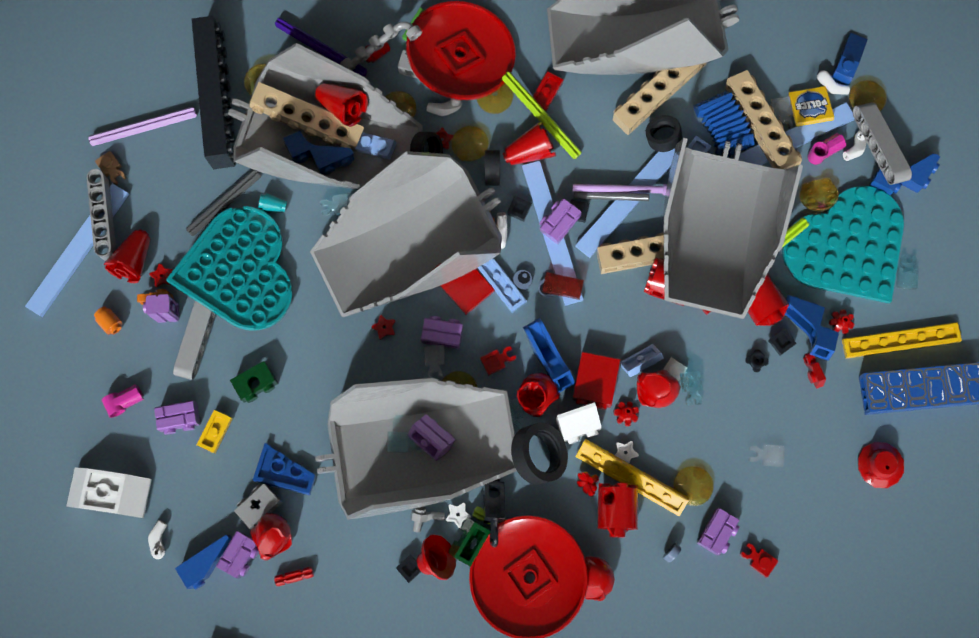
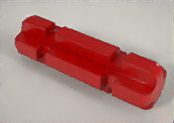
(294, 576)

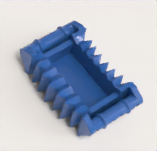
(725, 122)

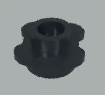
(763, 361)

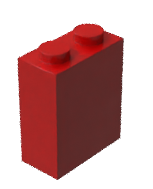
(596, 380)

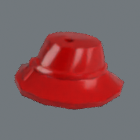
(873, 464)
(435, 558)

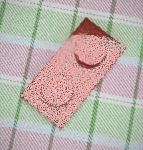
(562, 286)

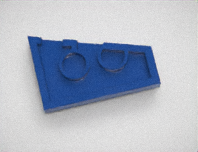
(281, 472)

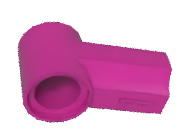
(826, 148)
(117, 402)

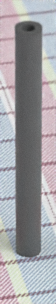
(612, 196)

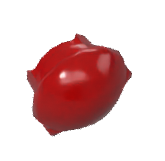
(657, 389)
(537, 393)
(271, 535)
(599, 578)

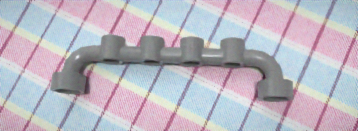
(377, 43)

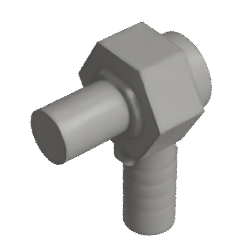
(420, 515)

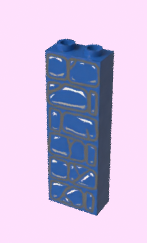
(920, 388)

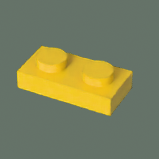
(214, 431)

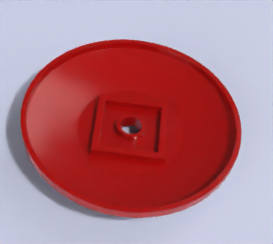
(464, 29)
(501, 585)

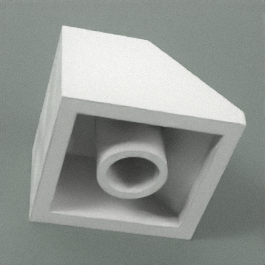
(579, 423)

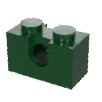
(243, 382)
(461, 549)

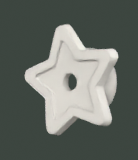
(627, 447)
(457, 519)

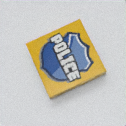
(811, 106)

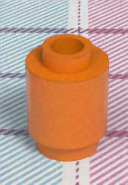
(108, 320)

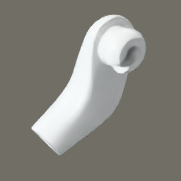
(832, 86)
(444, 109)
(857, 149)
(501, 223)
(155, 540)

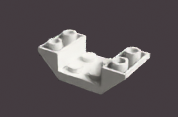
(109, 492)

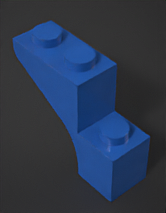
(324, 157)
(919, 179)
(808, 318)
(548, 355)

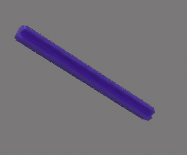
(315, 44)

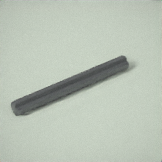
(223, 202)

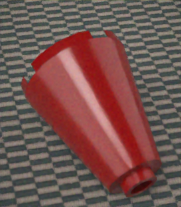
(342, 102)
(530, 146)
(129, 257)

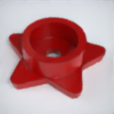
(447, 137)
(156, 275)
(383, 322)

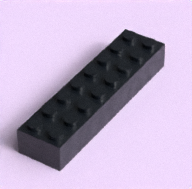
(213, 92)

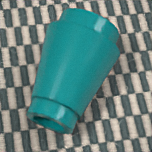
(272, 203)

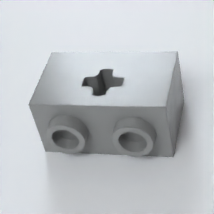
(268, 503)

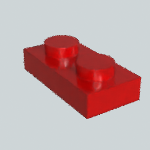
(547, 90)

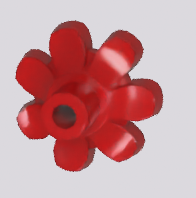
(842, 321)
(624, 416)
(588, 483)

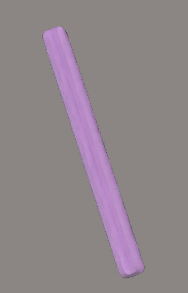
(142, 126)

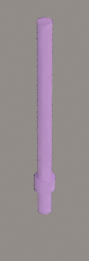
(619, 188)

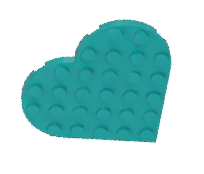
(851, 246)
(237, 270)

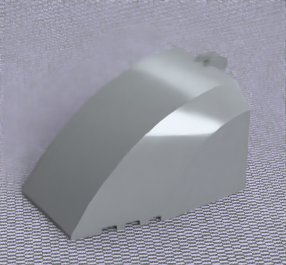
(636, 34)
(299, 73)
(404, 226)
(723, 228)
(389, 482)

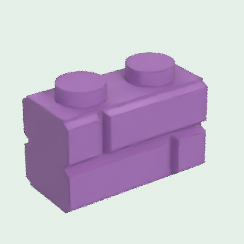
(560, 220)
(161, 308)
(442, 332)
(177, 416)
(431, 437)
(718, 532)
(238, 555)

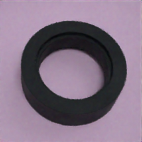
(522, 459)

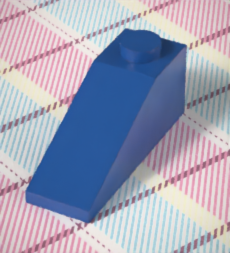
(849, 59)
(200, 566)

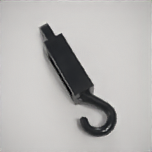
(494, 509)

